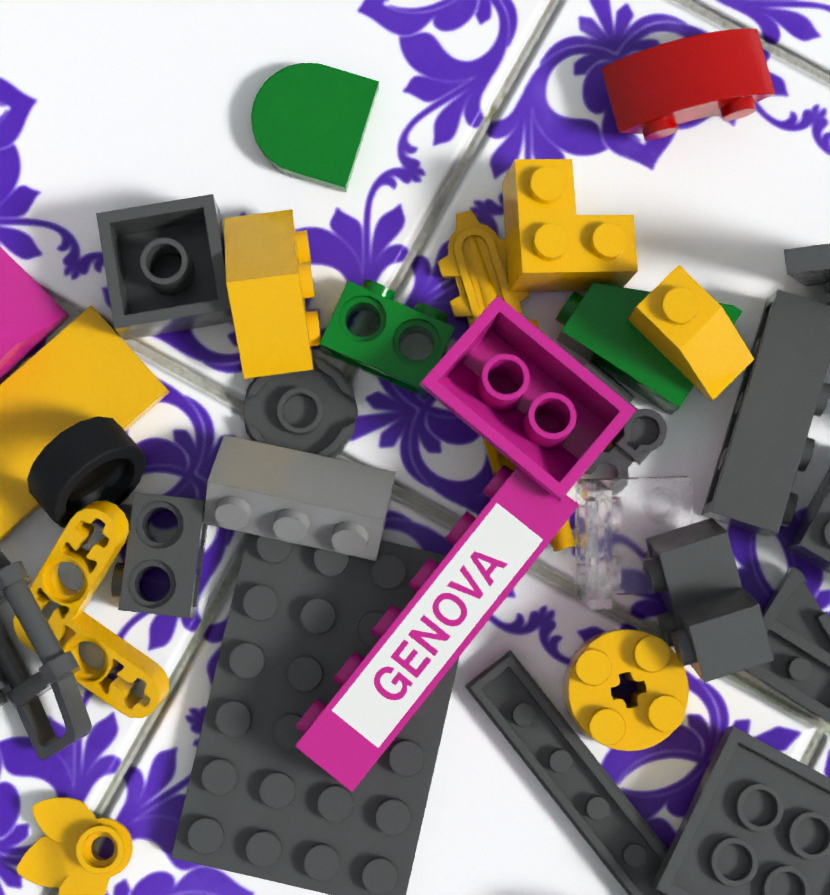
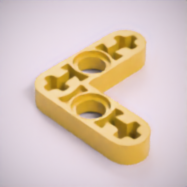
(75, 626)

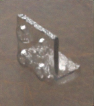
(613, 531)

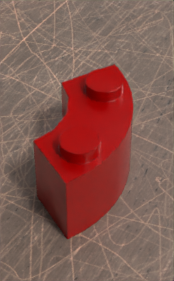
(688, 81)

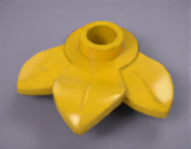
(67, 852)

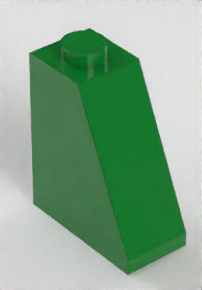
(600, 331)

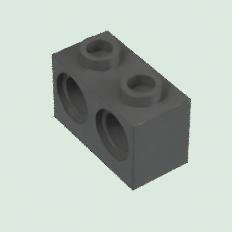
(178, 557)

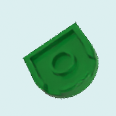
(313, 121)

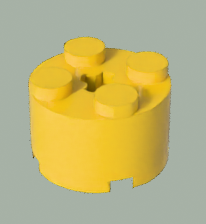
(654, 708)

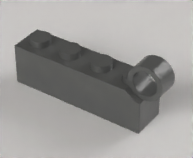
(773, 417)

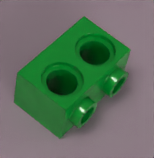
(381, 352)

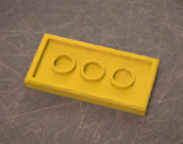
(69, 380)

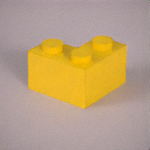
(550, 243)
(267, 293)

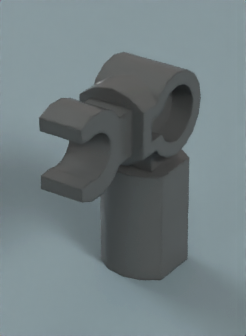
(638, 437)

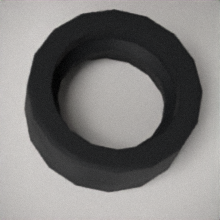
(84, 466)

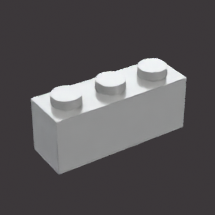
(298, 497)

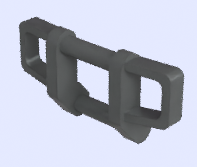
(55, 673)

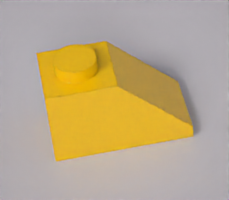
(692, 333)

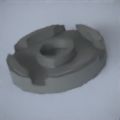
(302, 410)

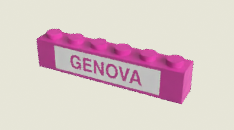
(433, 628)

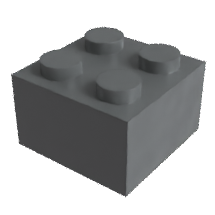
(165, 266)

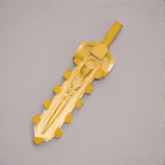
(480, 271)

